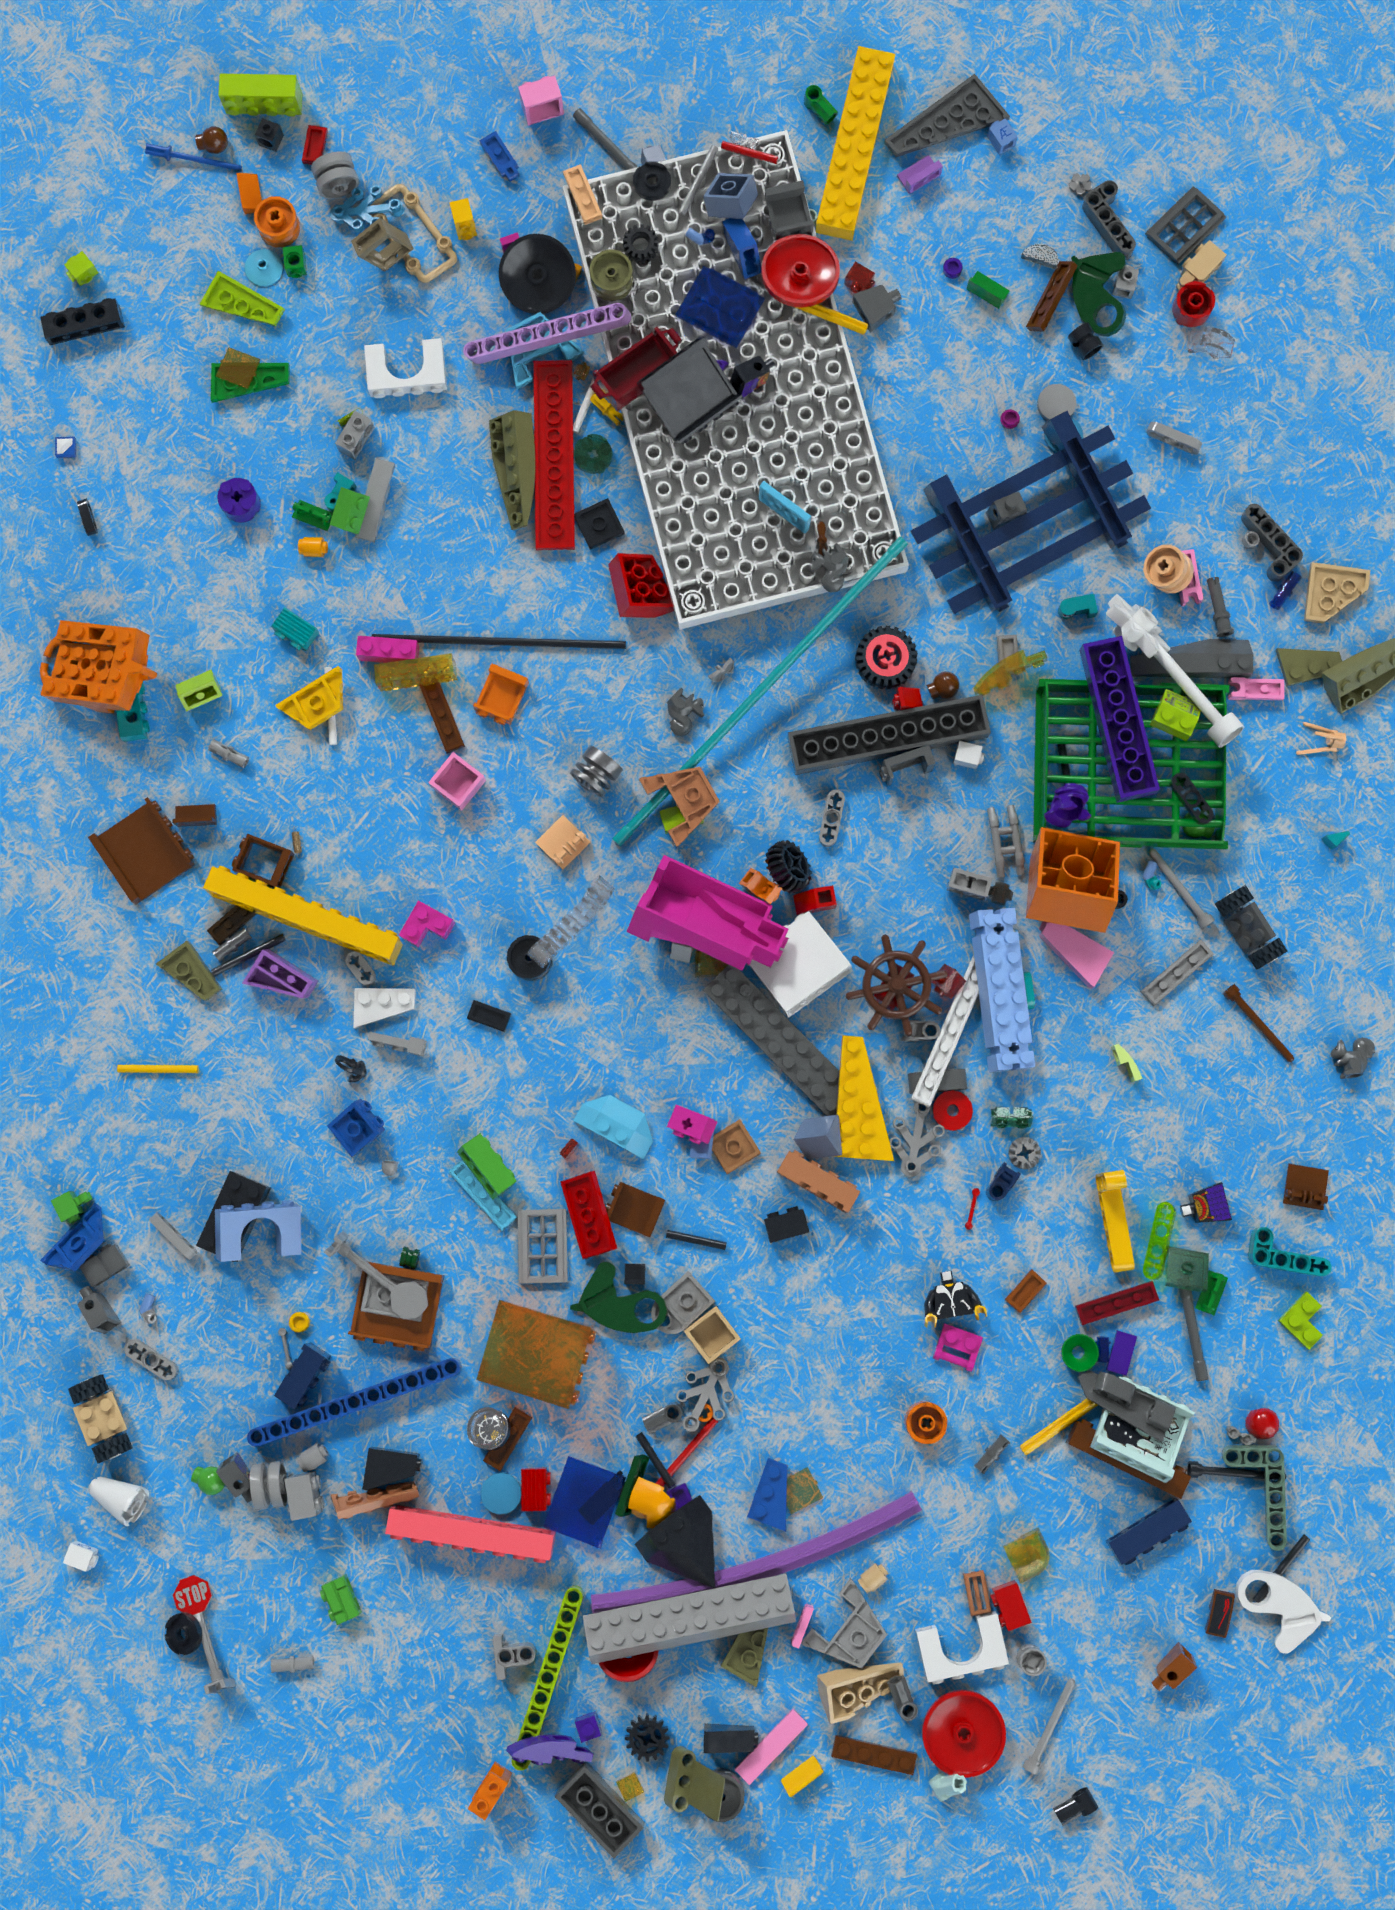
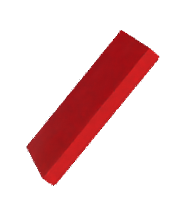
(588, 1215)

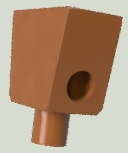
(1178, 1661)

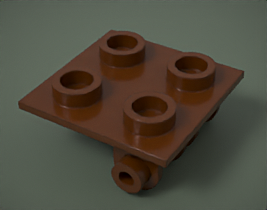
(1306, 1187)

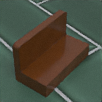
(195, 815)

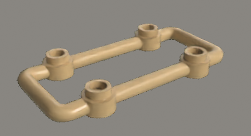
(444, 243)

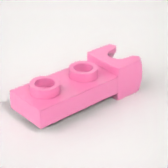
(1194, 588)
(1256, 689)

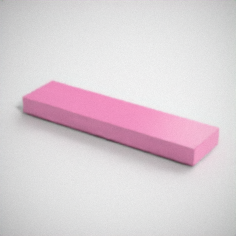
(771, 1746)

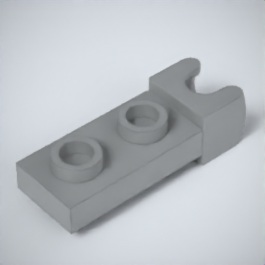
(414, 1045)

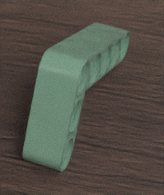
(1269, 1487)

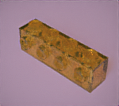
(415, 672)

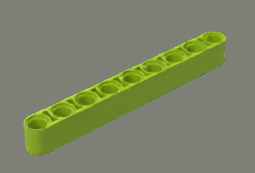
(550, 1666)

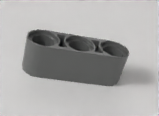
(952, 1080)

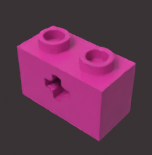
(701, 1128)

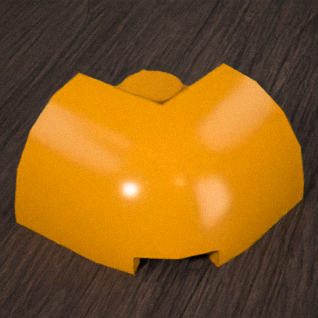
(650, 1502)

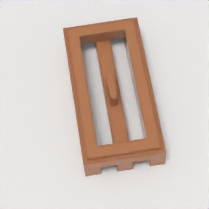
(969, 1596)

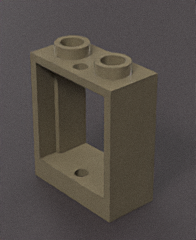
(374, 236)

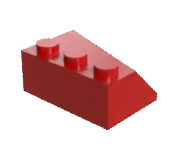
(639, 586)

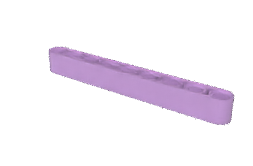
(555, 336)

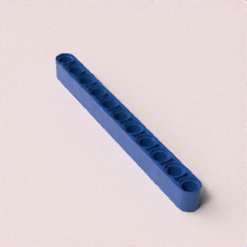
(345, 1406)

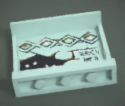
(1137, 1448)

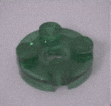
(588, 444)

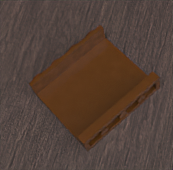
(143, 852)

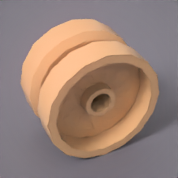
(1168, 569)

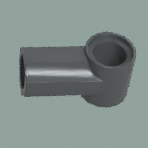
(661, 1418)
(902, 1697)

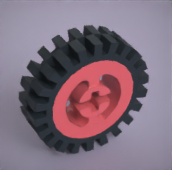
(881, 639)

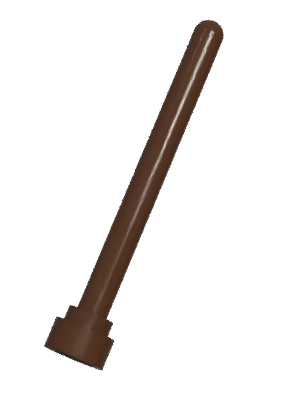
(1234, 995)

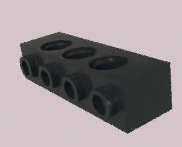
(91, 326)

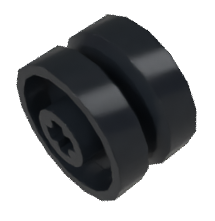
(520, 965)

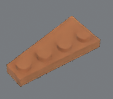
(374, 1498)

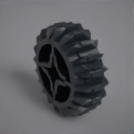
(788, 866)

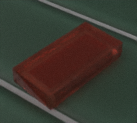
(569, 1149)

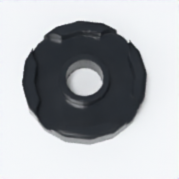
(655, 191)
(192, 1630)

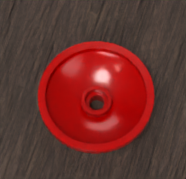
(630, 1668)

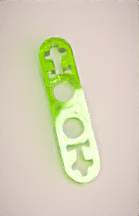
(1162, 1241)

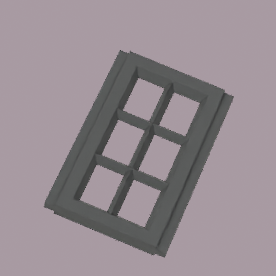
(1179, 207)

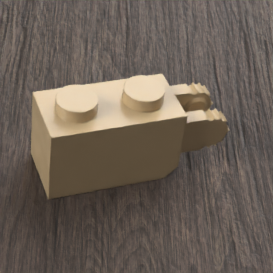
(1202, 265)

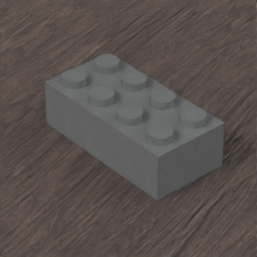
(599, 1809)

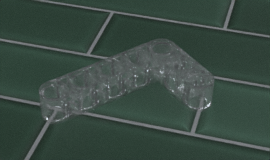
(573, 923)

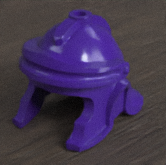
(1068, 805)

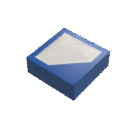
(65, 447)

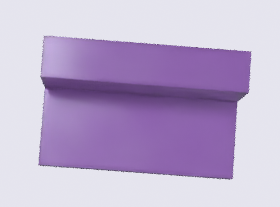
(920, 174)

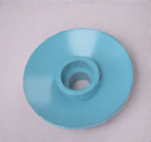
(264, 275)

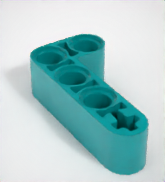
(1290, 1258)

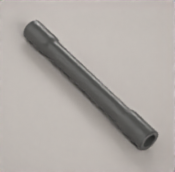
(587, 123)
(1199, 1362)

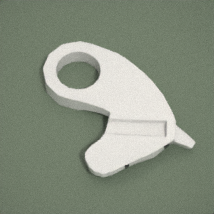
(1296, 1608)

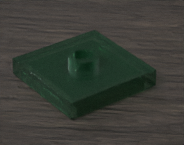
(1187, 1269)

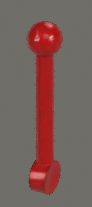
(975, 1192)

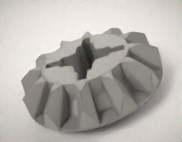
(1020, 1161)

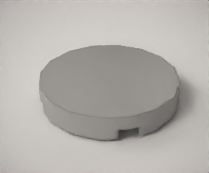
(1056, 400)

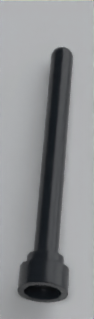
(1195, 1469)

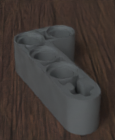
(1118, 243)
(1268, 540)

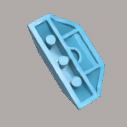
(617, 1123)

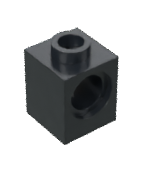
(269, 135)

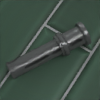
(1221, 616)

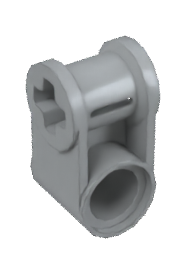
(918, 1031)

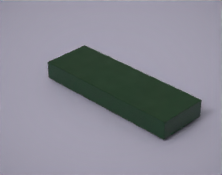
(636, 1470)

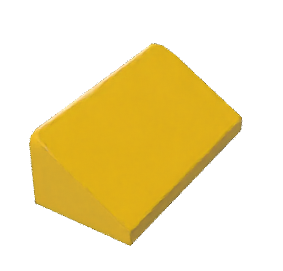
(802, 1776)

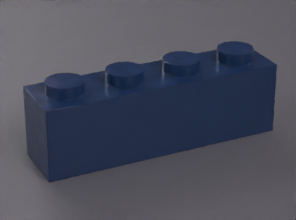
(1149, 1531)

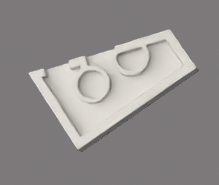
(381, 1003)

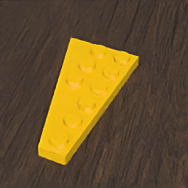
(858, 1105)

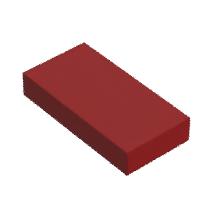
(314, 144)

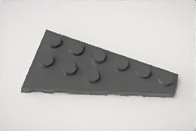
(955, 114)

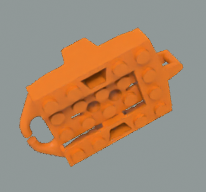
(97, 674)

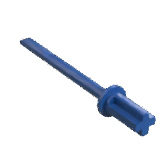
(167, 153)

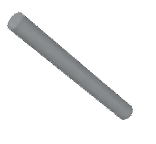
(698, 180)

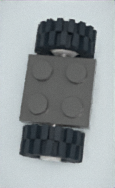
(1250, 927)

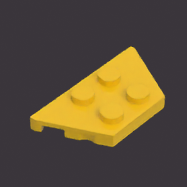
(316, 700)

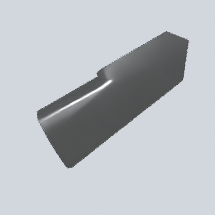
(1127, 1403)

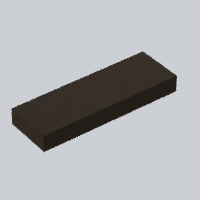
(230, 923)

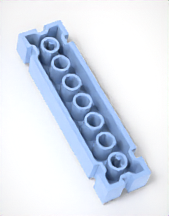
(1001, 990)

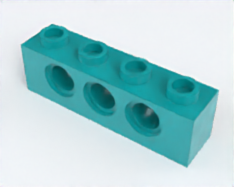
(139, 728)

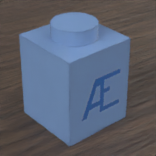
(1002, 136)

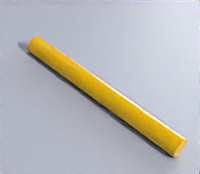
(157, 1068)

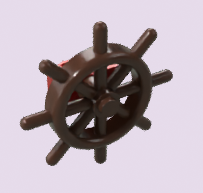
(895, 984)

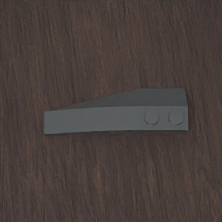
(1201, 660)

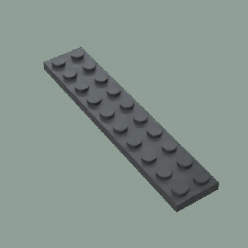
(776, 1037)

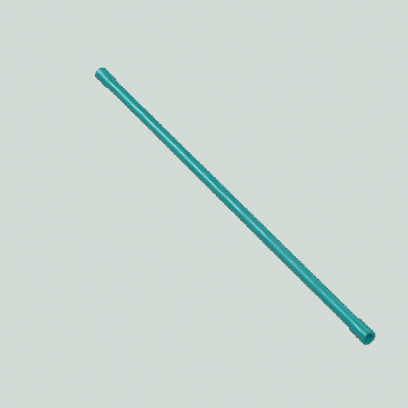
(892, 552)

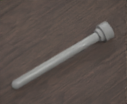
(1203, 918)
(1033, 1764)

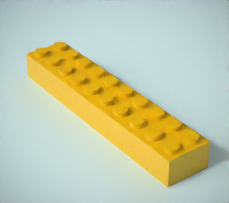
(855, 143)
(303, 915)

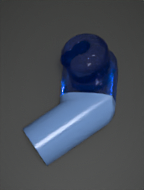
(701, 239)

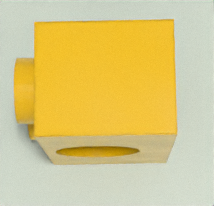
(463, 219)

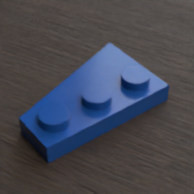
(770, 1499)

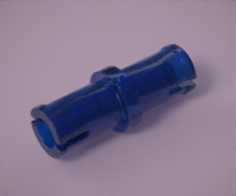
(1285, 590)

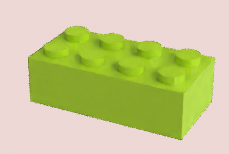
(260, 94)

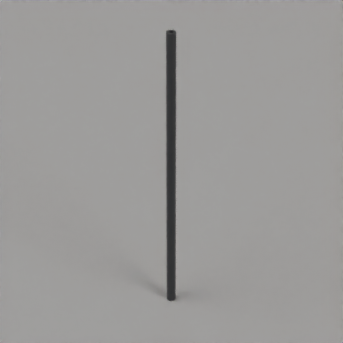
(509, 641)

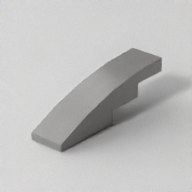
(378, 492)

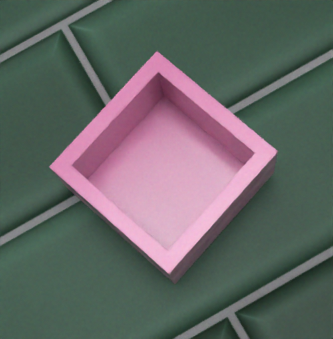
(541, 100)
(457, 781)

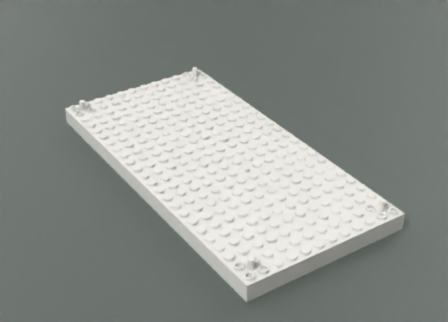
(795, 432)

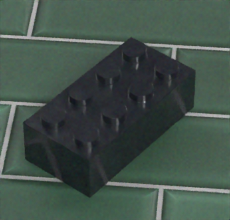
(235, 1191)

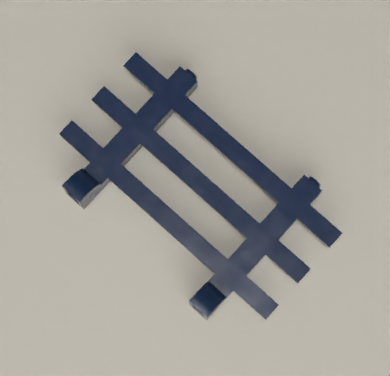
(974, 550)

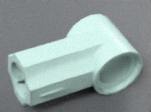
(946, 1786)

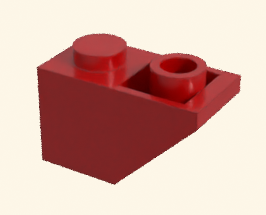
(906, 698)
(815, 900)

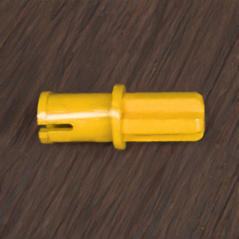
(607, 409)

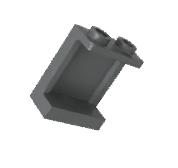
(788, 210)
(921, 755)

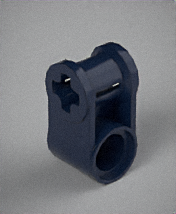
(1004, 1179)

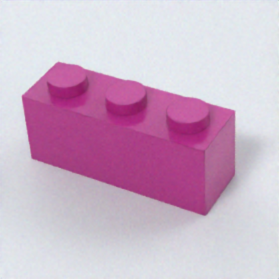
(386, 649)

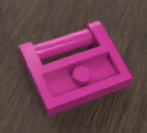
(959, 1340)

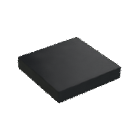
(599, 524)

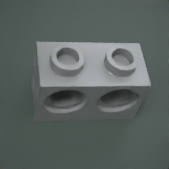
(354, 435)
(969, 884)

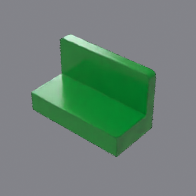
(987, 289)

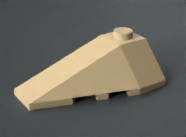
(853, 1688)

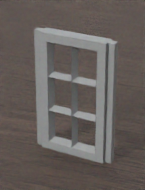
(524, 1246)

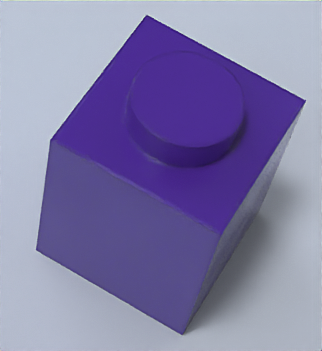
(588, 1726)

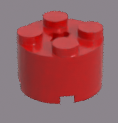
(1193, 304)

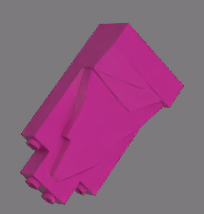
(708, 916)

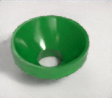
(1089, 1357)

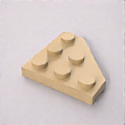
(1332, 589)

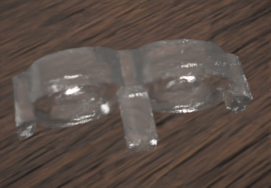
(738, 139)

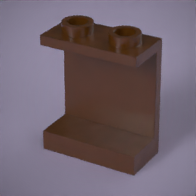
(634, 1209)

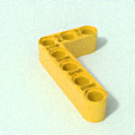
(1114, 1219)

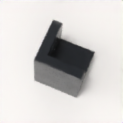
(635, 1273)

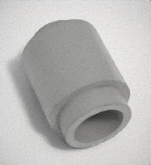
(312, 1457)

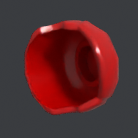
(1262, 1423)

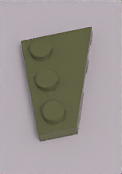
(1305, 665)
(190, 970)
(746, 1655)

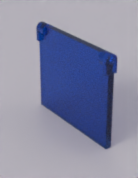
(584, 1502)

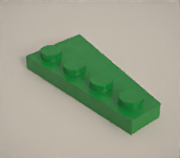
(267, 377)

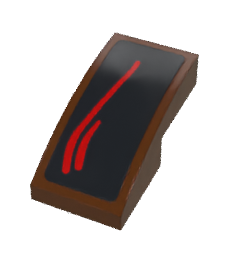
(1220, 1613)

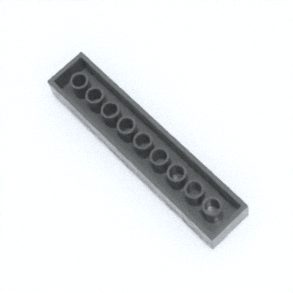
(888, 734)

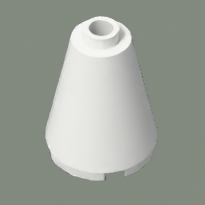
(119, 1498)

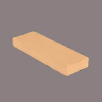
(582, 194)

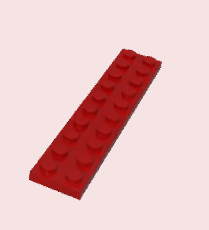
(554, 455)

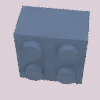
(730, 195)

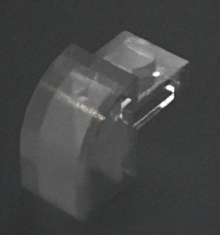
(1213, 341)

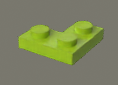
(1297, 1322)

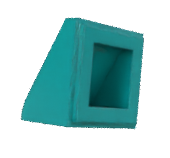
(1334, 840)

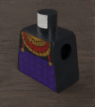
(751, 375)
(1207, 1205)

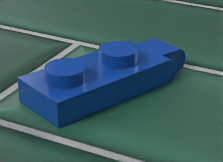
(500, 156)

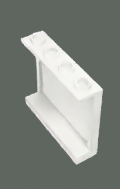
(806, 966)

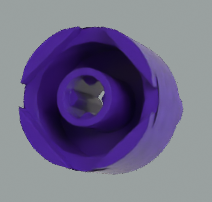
(248, 503)

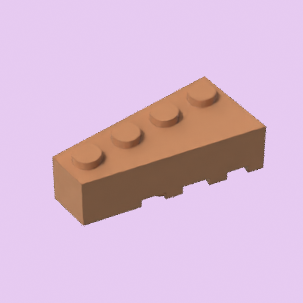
(818, 1182)

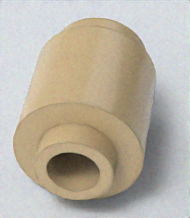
(873, 1578)

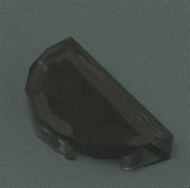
(1042, 255)

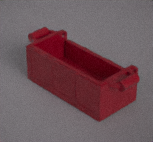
(619, 377)

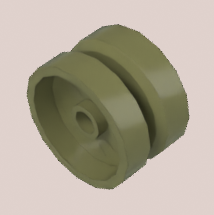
(611, 275)

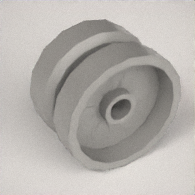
(335, 174)
(268, 1485)

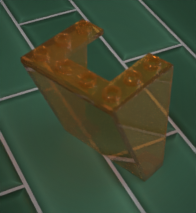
(536, 1354)

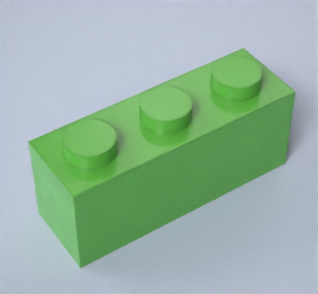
(487, 1166)

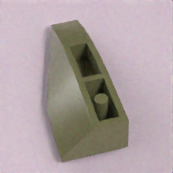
(514, 463)
(1360, 675)

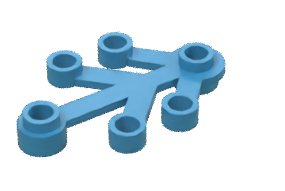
(342, 213)

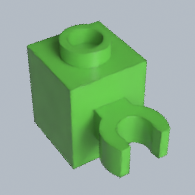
(69, 1206)

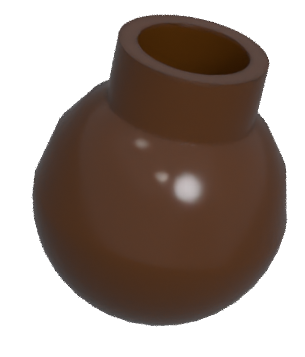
(212, 140)
(944, 685)

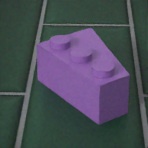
(279, 975)

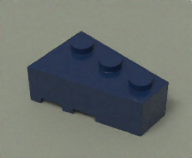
(303, 1376)

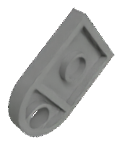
(685, 1303)

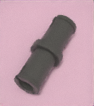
(231, 944)
(992, 1454)

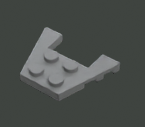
(856, 1637)

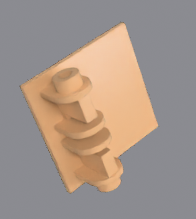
(563, 842)

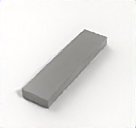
(1177, 972)

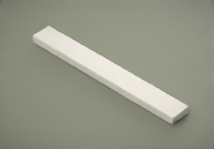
(947, 1039)

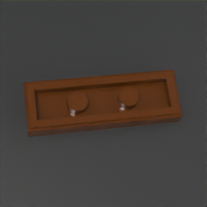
(519, 1421)

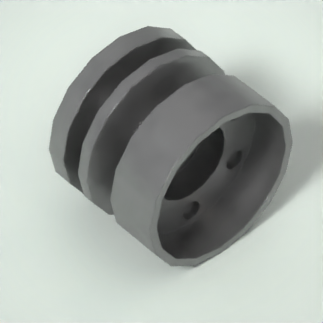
(598, 768)

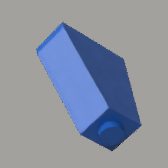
(742, 246)

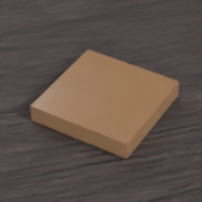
(734, 1146)

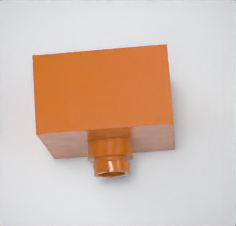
(1073, 880)

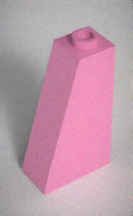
(1077, 951)

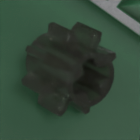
(1000, 893)

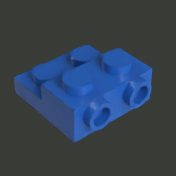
(356, 1126)

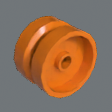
(277, 221)

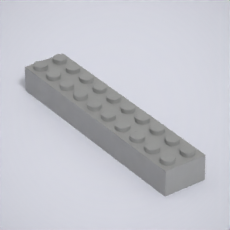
(688, 1618)

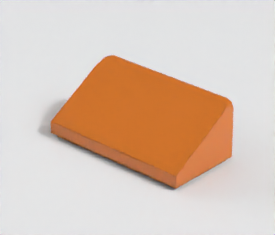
(249, 191)

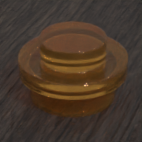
(581, 371)

